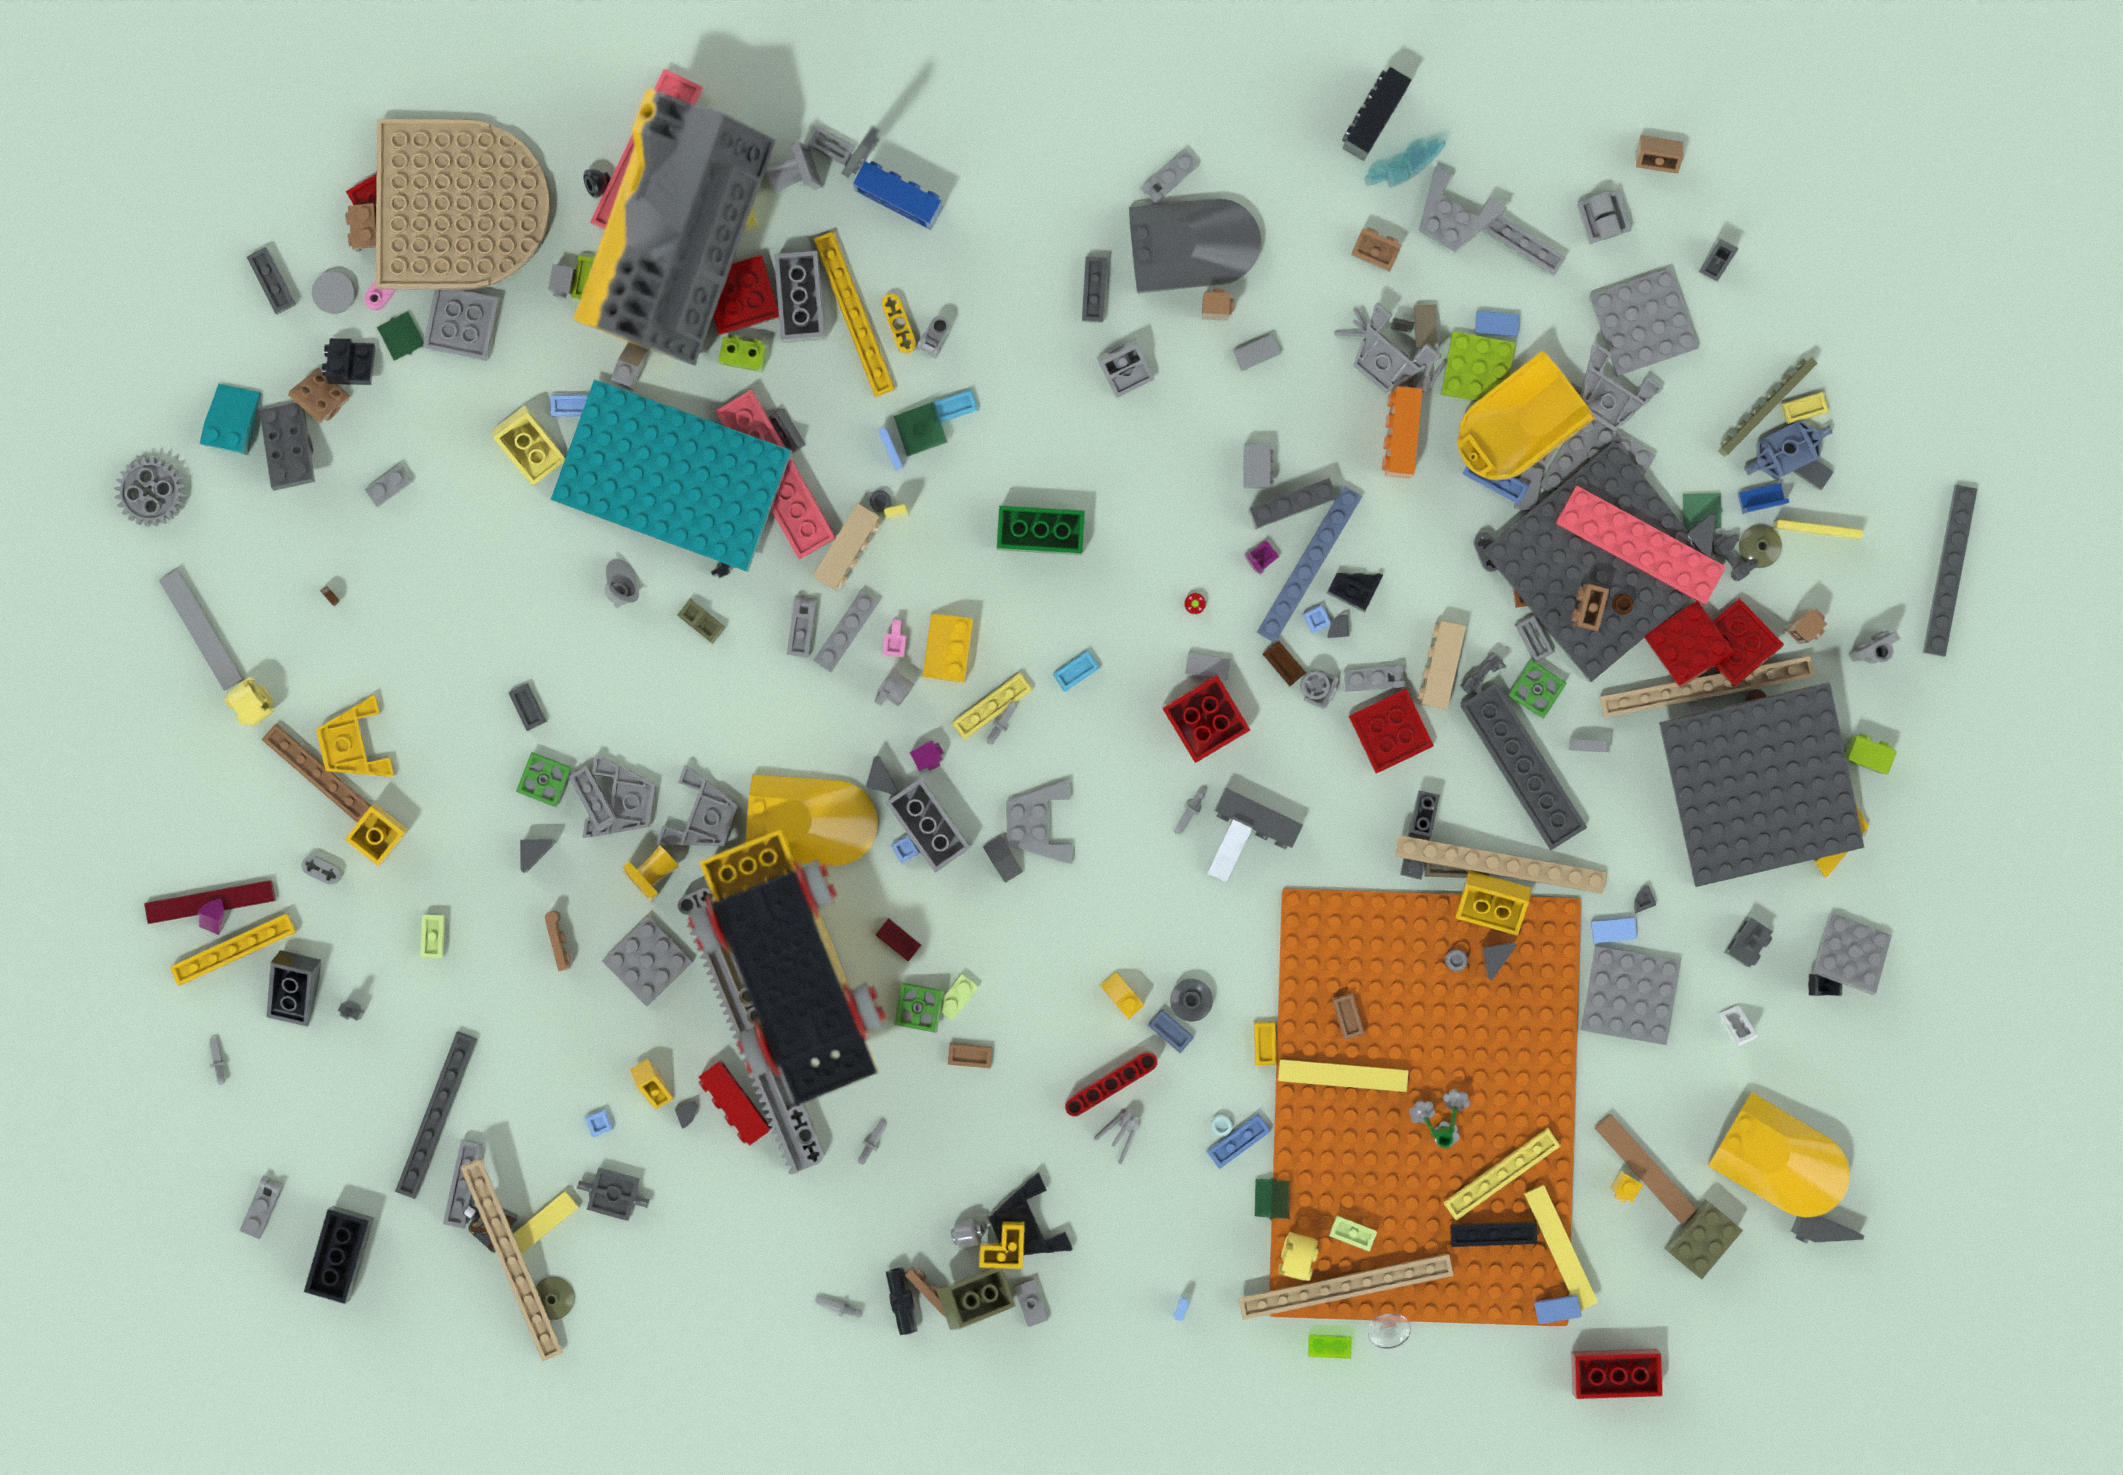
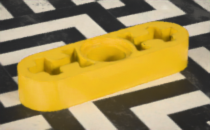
(898, 306)

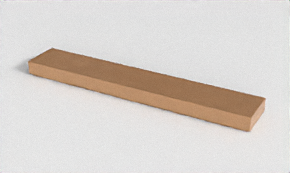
(315, 772)
(1645, 1169)

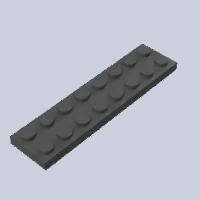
(1523, 766)

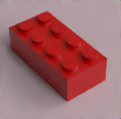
(1616, 1373)

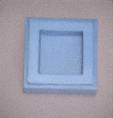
(1317, 619)
(905, 849)
(599, 1123)
(1181, 1308)

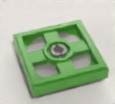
(1537, 689)
(543, 779)
(919, 1007)

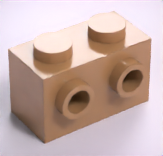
(1659, 154)
(1217, 305)
(1590, 607)
(1807, 626)

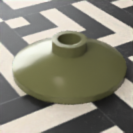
(1749, 546)
(561, 1291)

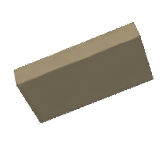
(1425, 325)

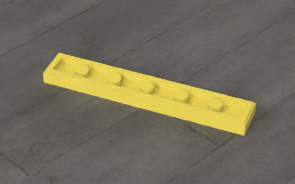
(1343, 1075)
(1501, 1174)
(1560, 1246)

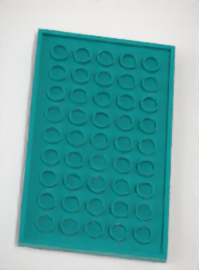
(671, 475)

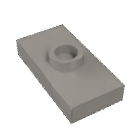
(1031, 1302)

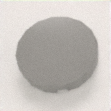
(333, 292)

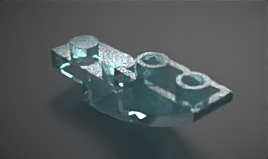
(1414, 162)

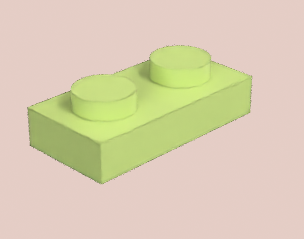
(432, 936)
(957, 996)
(1352, 1233)

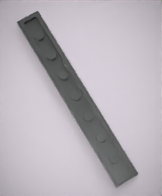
(436, 1115)

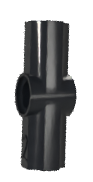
(901, 1301)

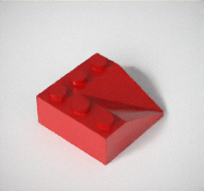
(1206, 718)

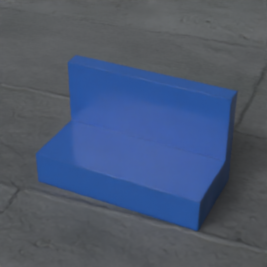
(1762, 498)

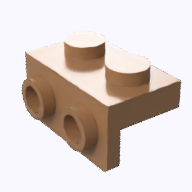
(362, 226)
(1376, 249)

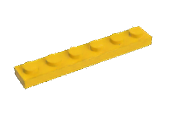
(233, 949)

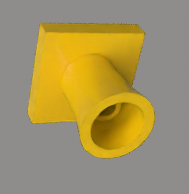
(651, 872)

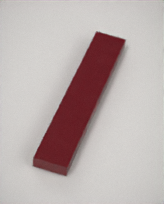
(190, 904)

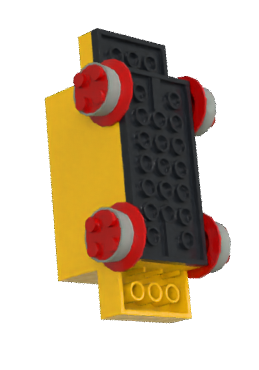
(789, 966)

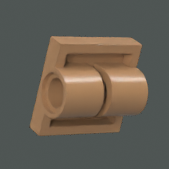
(318, 396)

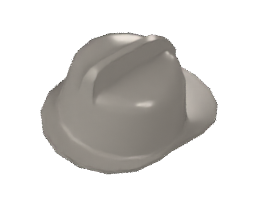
(621, 583)

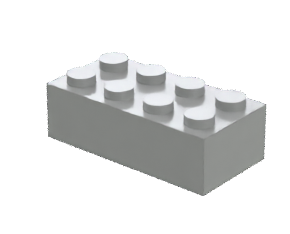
(799, 296)
(928, 825)

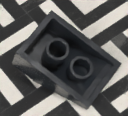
(292, 987)

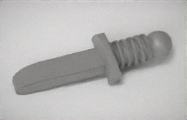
(1000, 724)
(1191, 809)
(217, 1060)
(870, 1144)
(840, 1307)

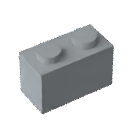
(1257, 466)

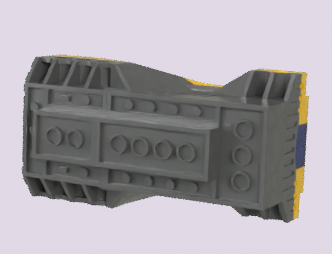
(674, 226)

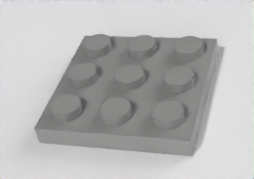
(461, 323)
(1852, 954)
(647, 961)

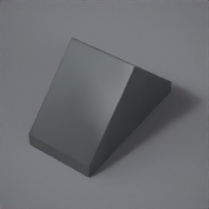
(1718, 259)
(1703, 533)
(880, 779)
(532, 851)
(1002, 859)
(1495, 956)

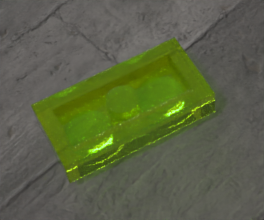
(1329, 1346)

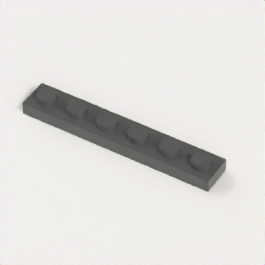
(862, 152)

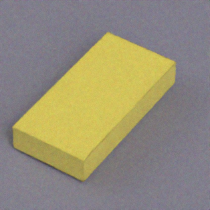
(1804, 408)
(896, 511)

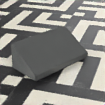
(786, 430)

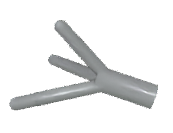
(1362, 326)

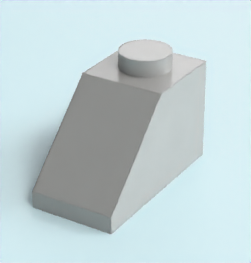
(629, 365)

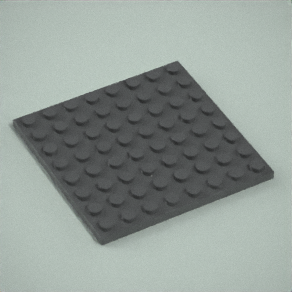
(1551, 564)
(1762, 784)

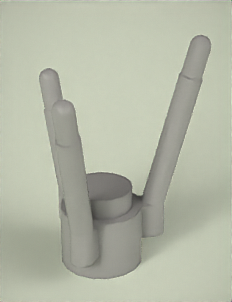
(1423, 380)
(1128, 1122)

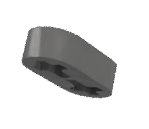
(1482, 557)

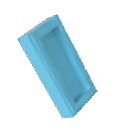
(956, 406)
(1076, 671)

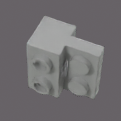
(1121, 360)

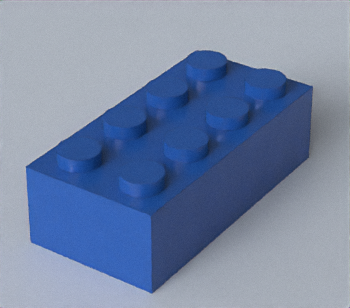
(898, 195)

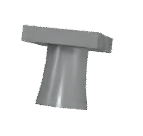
(794, 170)

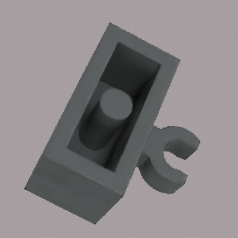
(1749, 942)

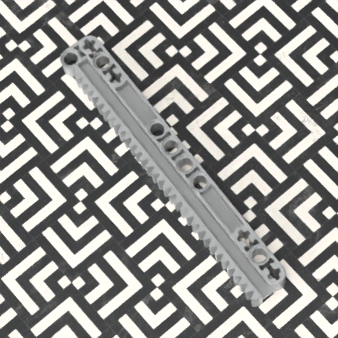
(772, 1087)

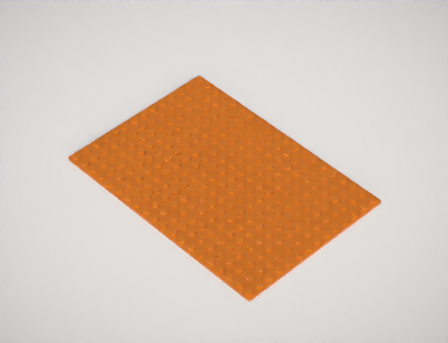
(1357, 1147)

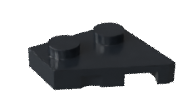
(1355, 588)

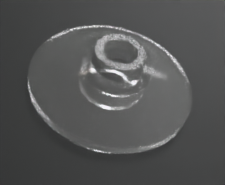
(1389, 1331)

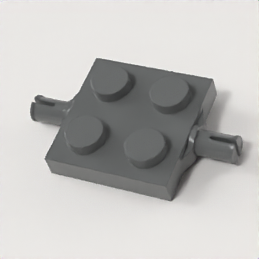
(613, 1194)

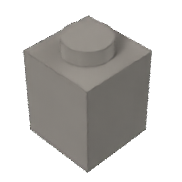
(561, 280)

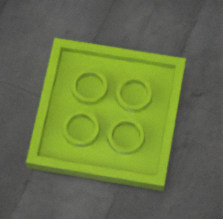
(1475, 365)

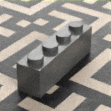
(1292, 503)
(1264, 820)

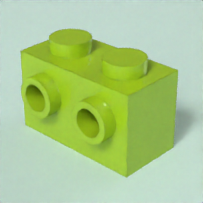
(742, 353)
(1870, 754)

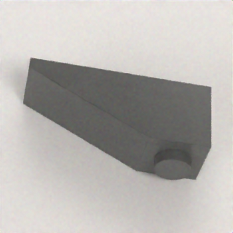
(1822, 1230)

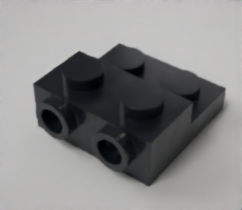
(348, 362)

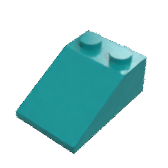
(231, 419)

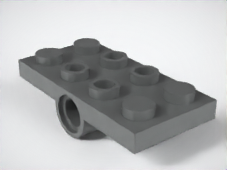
(287, 446)

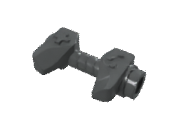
(1724, 547)
(1474, 682)

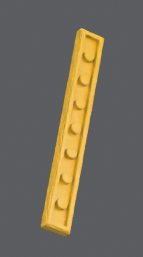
(854, 314)

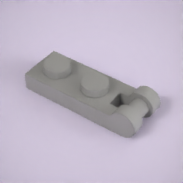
(1170, 176)
(801, 627)
(1373, 678)
(261, 1207)

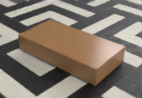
(1348, 1016)
(970, 1055)

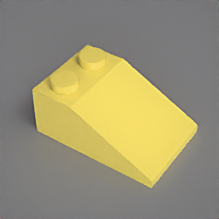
(528, 445)

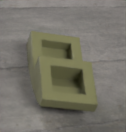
(701, 621)

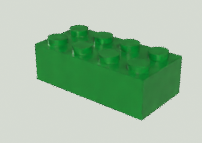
(1040, 530)

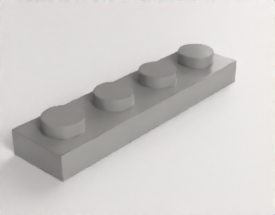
(1525, 245)
(846, 631)
(460, 1193)

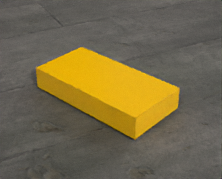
(1265, 1043)

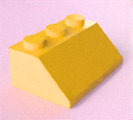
(947, 648)
(1493, 902)

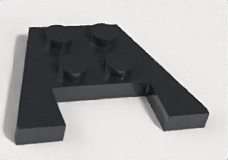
(1018, 1210)

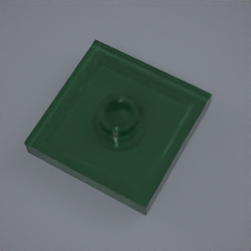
(920, 429)

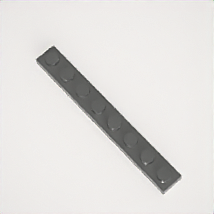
(1950, 570)

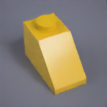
(1122, 995)
(651, 1084)

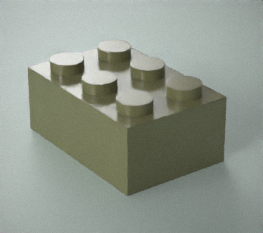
(1703, 1239)
(975, 1298)

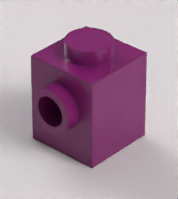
(927, 756)

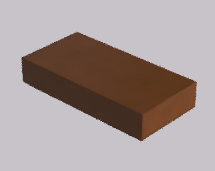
(1284, 663)

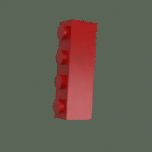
(734, 1102)

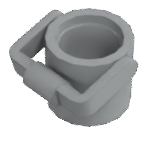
(1316, 686)
(894, 688)

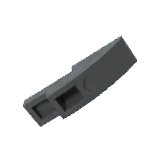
(1420, 828)

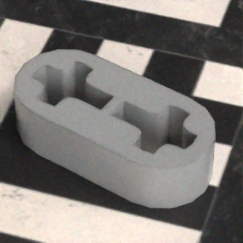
(1589, 745)
(319, 874)

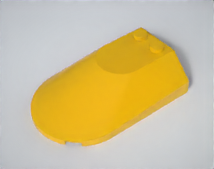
(1521, 420)
(818, 816)
(1783, 1160)

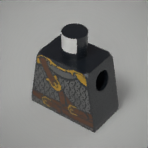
(478, 1228)

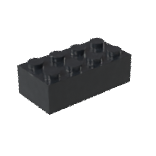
(1378, 110)
(338, 1254)

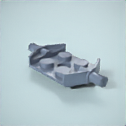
(1776, 462)

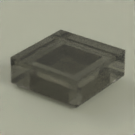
(1402, 325)

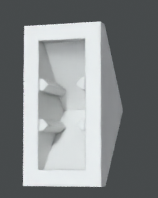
(1737, 1026)

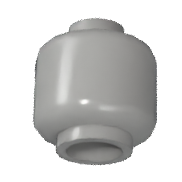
(967, 1233)

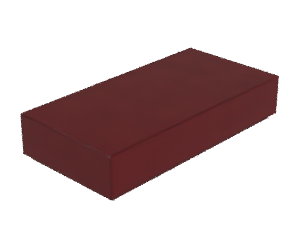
(898, 939)

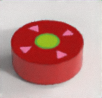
(1195, 603)

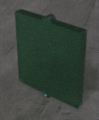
(401, 336)
(1699, 506)
(1272, 1198)

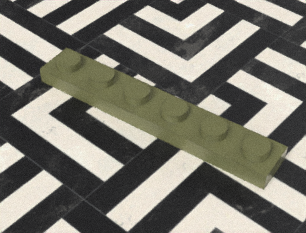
(1761, 412)

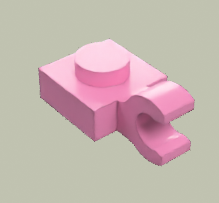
(895, 643)

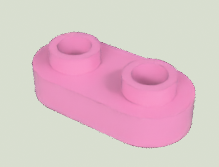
(383, 297)

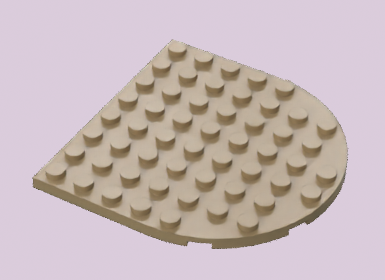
(454, 204)

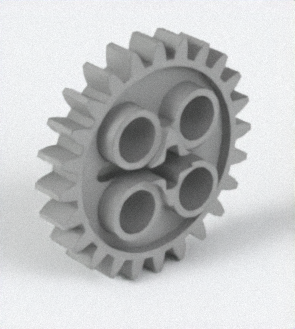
(140, 507)

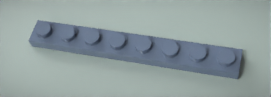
(1309, 564)

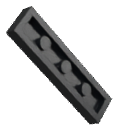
(1493, 1234)

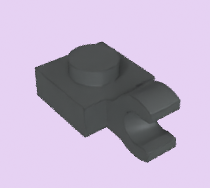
(351, 1010)

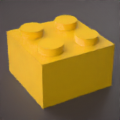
(376, 834)

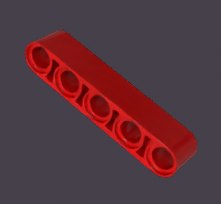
(1104, 1092)

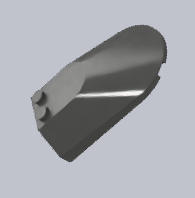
(1192, 244)

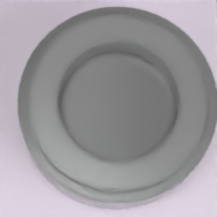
(1456, 960)

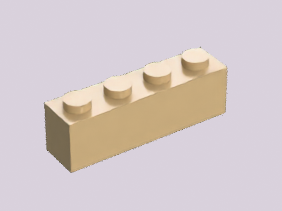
(847, 547)
(1442, 665)

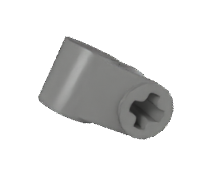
(933, 337)

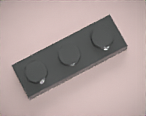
(271, 281)
(1094, 289)

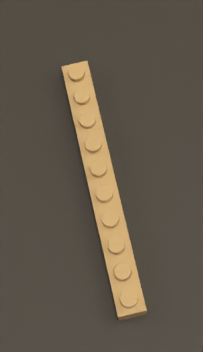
(1704, 687)
(1500, 864)
(511, 1259)
(1345, 1286)

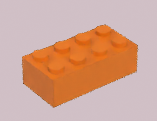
(1403, 432)

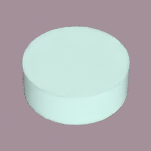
(1221, 1125)

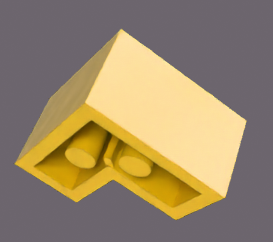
(1005, 1254)

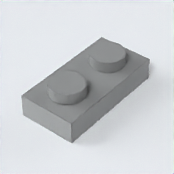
(388, 485)

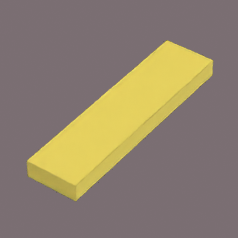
(1817, 529)
(991, 706)
(545, 1221)

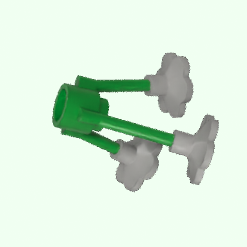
(1446, 1133)

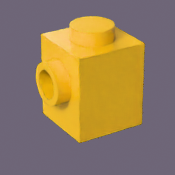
(1625, 1187)

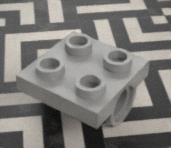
(1603, 216)
(1867, 650)

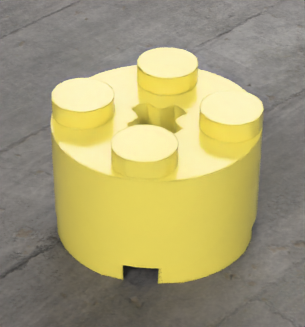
(250, 702)
(1298, 1256)

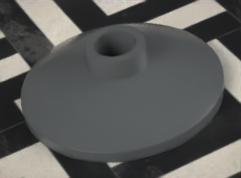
(1196, 1010)

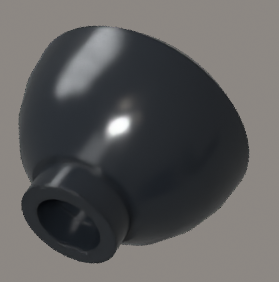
(596, 182)

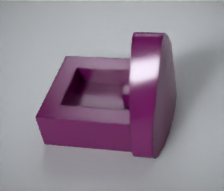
(1261, 557)
(212, 916)

